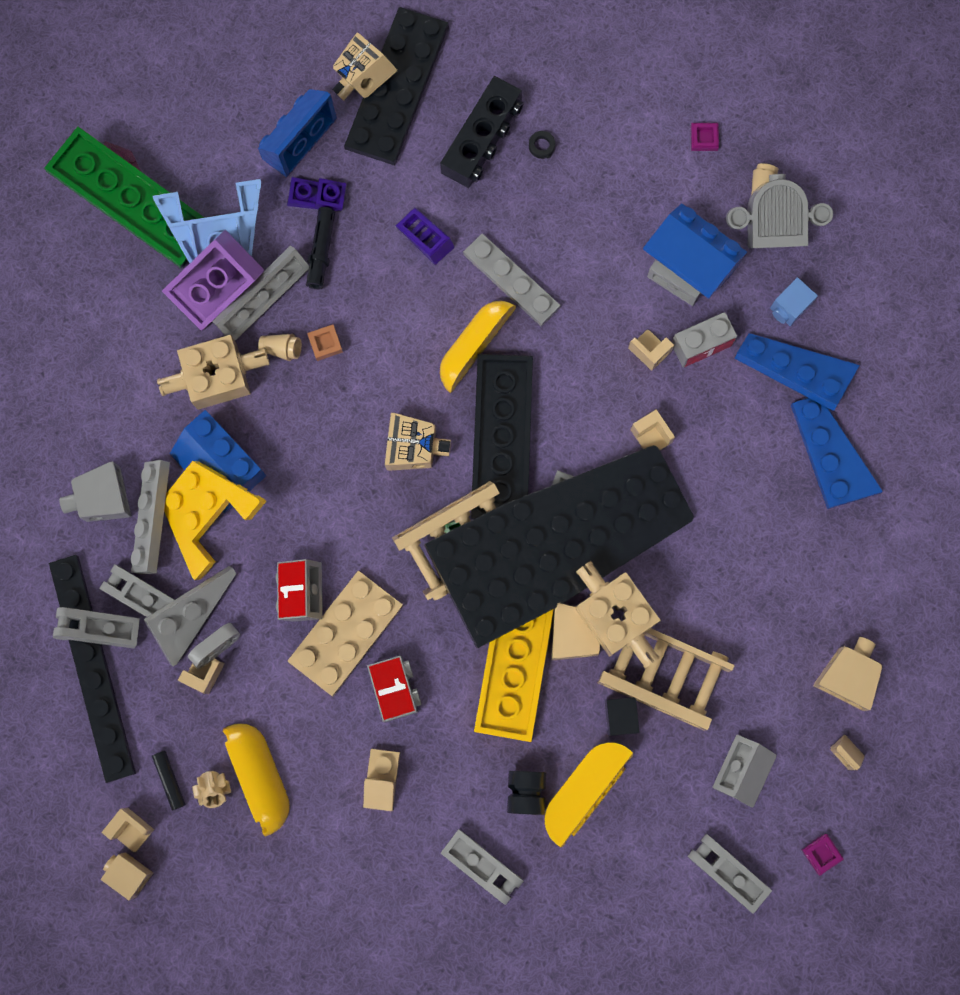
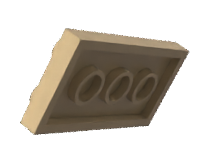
(345, 633)

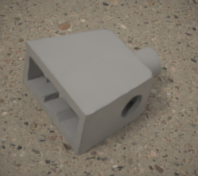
(98, 495)

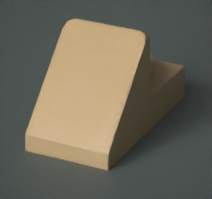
(381, 780)

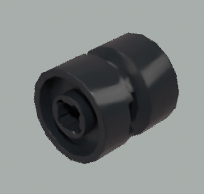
(526, 792)

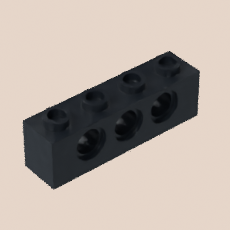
(497, 96)

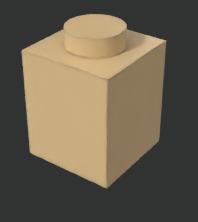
(126, 875)

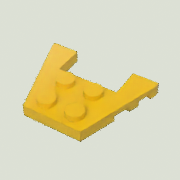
(196, 503)

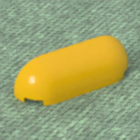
(473, 342)
(257, 776)
(585, 790)

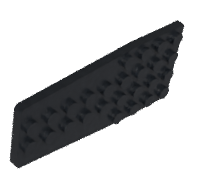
(528, 551)

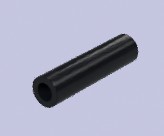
(168, 780)

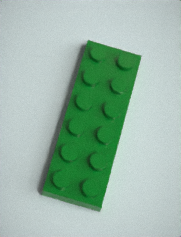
(117, 191)

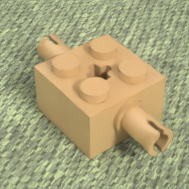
(197, 368)
(623, 596)

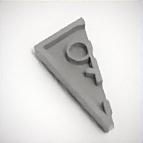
(181, 619)

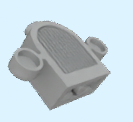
(778, 215)

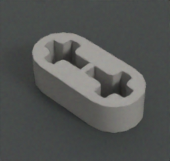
(214, 645)

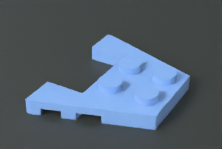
(197, 234)

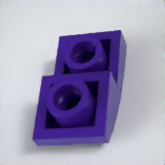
(316, 194)

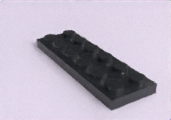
(389, 110)
(502, 426)

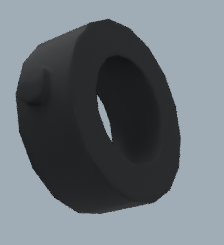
(539, 153)

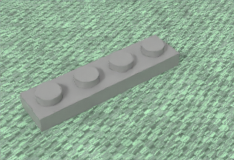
(511, 280)
(261, 293)
(150, 517)

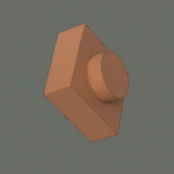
(325, 342)

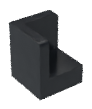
(622, 716)

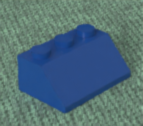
(298, 131)
(695, 250)
(211, 445)

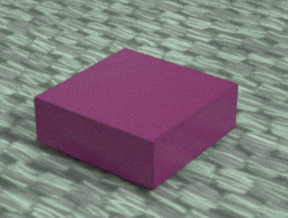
(704, 137)
(822, 854)

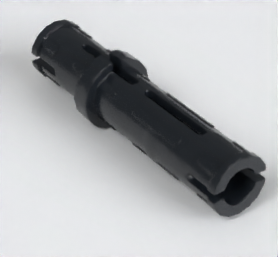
(318, 259)

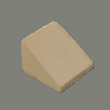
(847, 753)

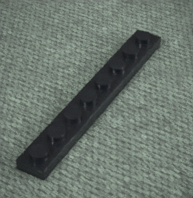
(93, 676)

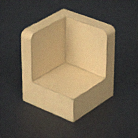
(650, 349)
(652, 431)
(202, 678)
(128, 829)

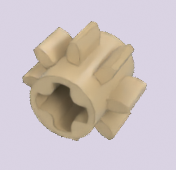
(211, 789)

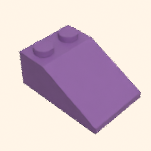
(213, 280)

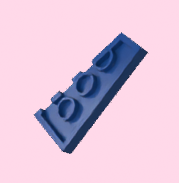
(802, 370)
(833, 458)

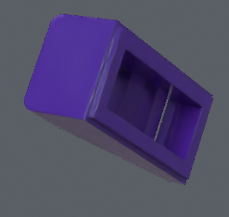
(437, 247)

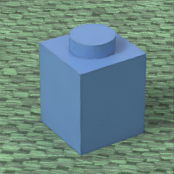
(793, 302)

